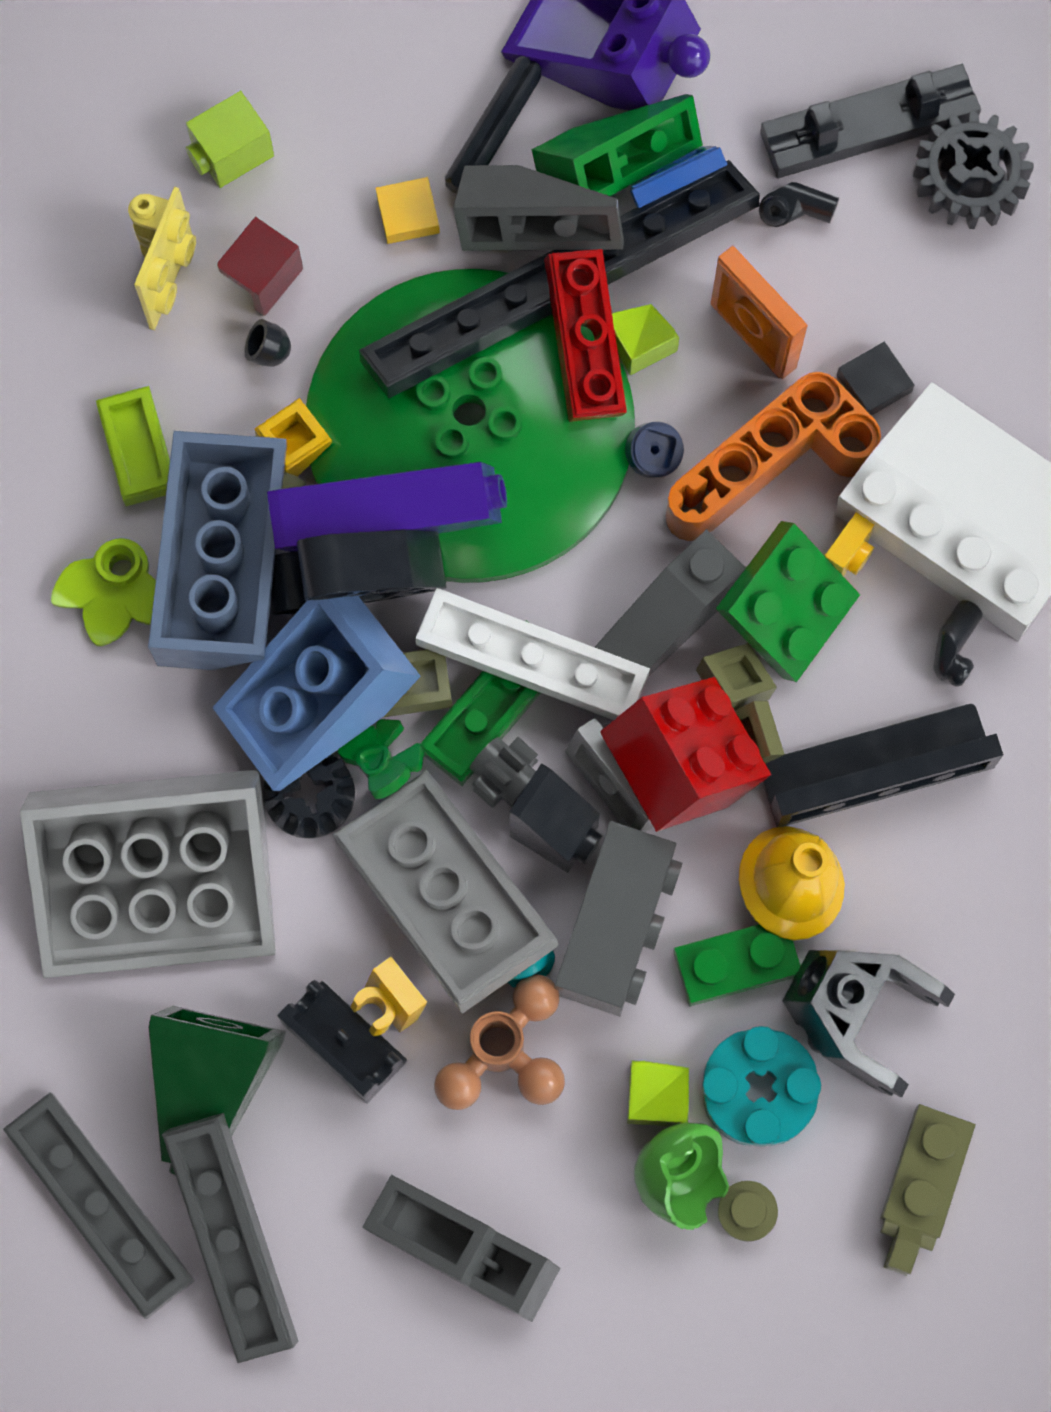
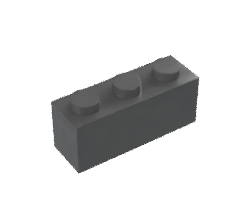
(618, 919)

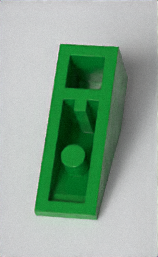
(622, 147)

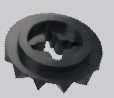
(332, 807)

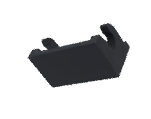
(342, 1040)

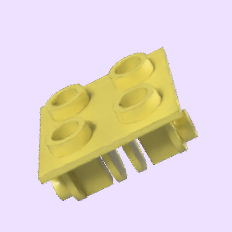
(166, 244)

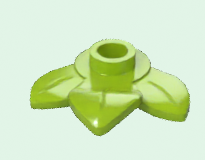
(106, 598)

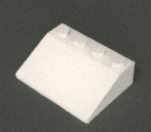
(961, 508)

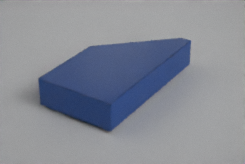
(678, 174)

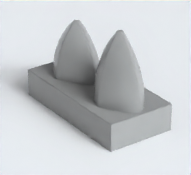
(602, 771)

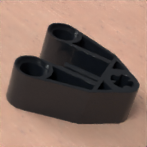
(357, 564)

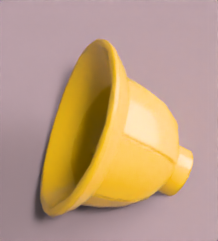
(791, 882)

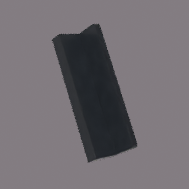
(879, 764)

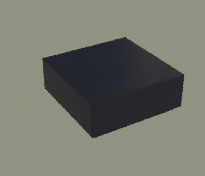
(875, 378)

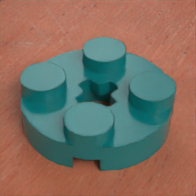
(761, 1121)

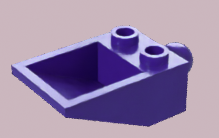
(611, 48)

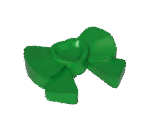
(372, 756)

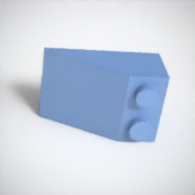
(315, 688)

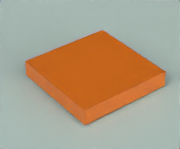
(757, 313)

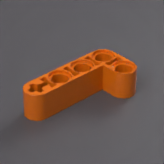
(763, 462)

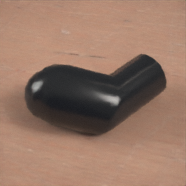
(794, 202)
(950, 641)

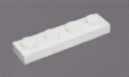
(530, 655)

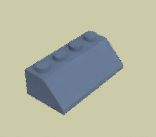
(216, 551)

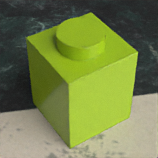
(228, 140)

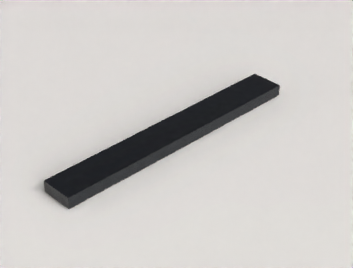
(524, 295)

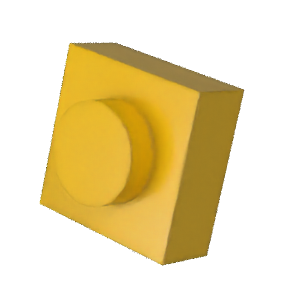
(852, 547)

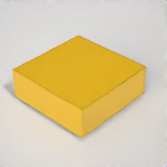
(407, 210)

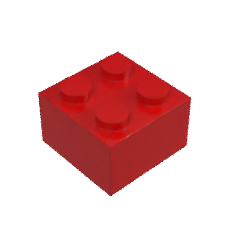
(685, 753)

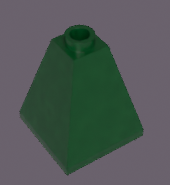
(206, 1066)

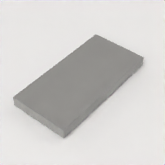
(445, 891)

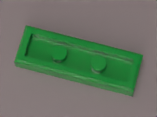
(478, 717)

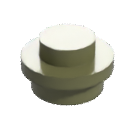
(748, 1211)

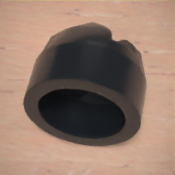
(267, 344)

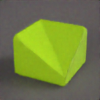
(643, 337)
(658, 1094)

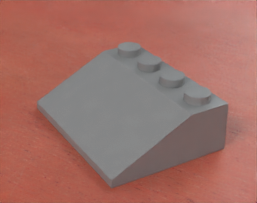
(149, 873)

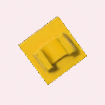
(394, 995)

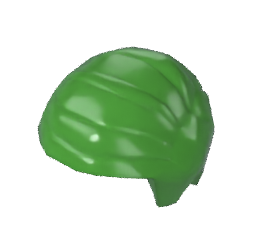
(681, 1173)

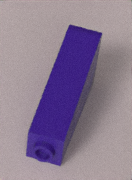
(413, 500)

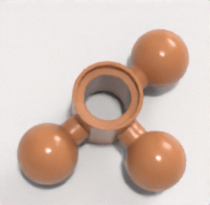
(539, 1078)

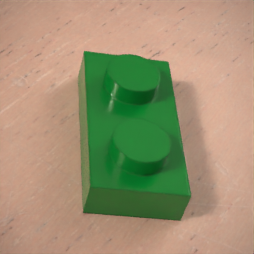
(734, 963)

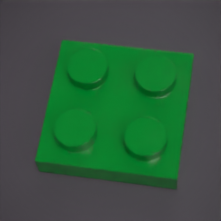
(788, 601)

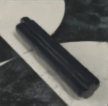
(496, 119)

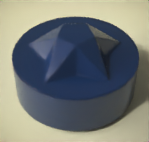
(654, 449)

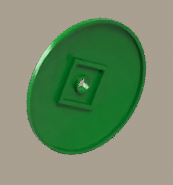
(554, 470)

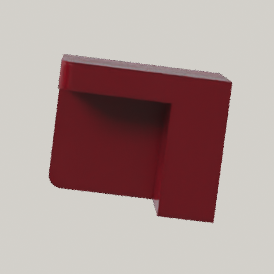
(262, 264)

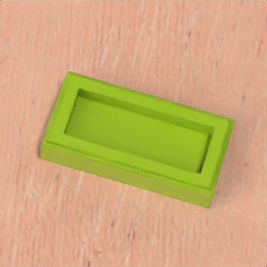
(135, 444)

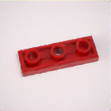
(587, 367)

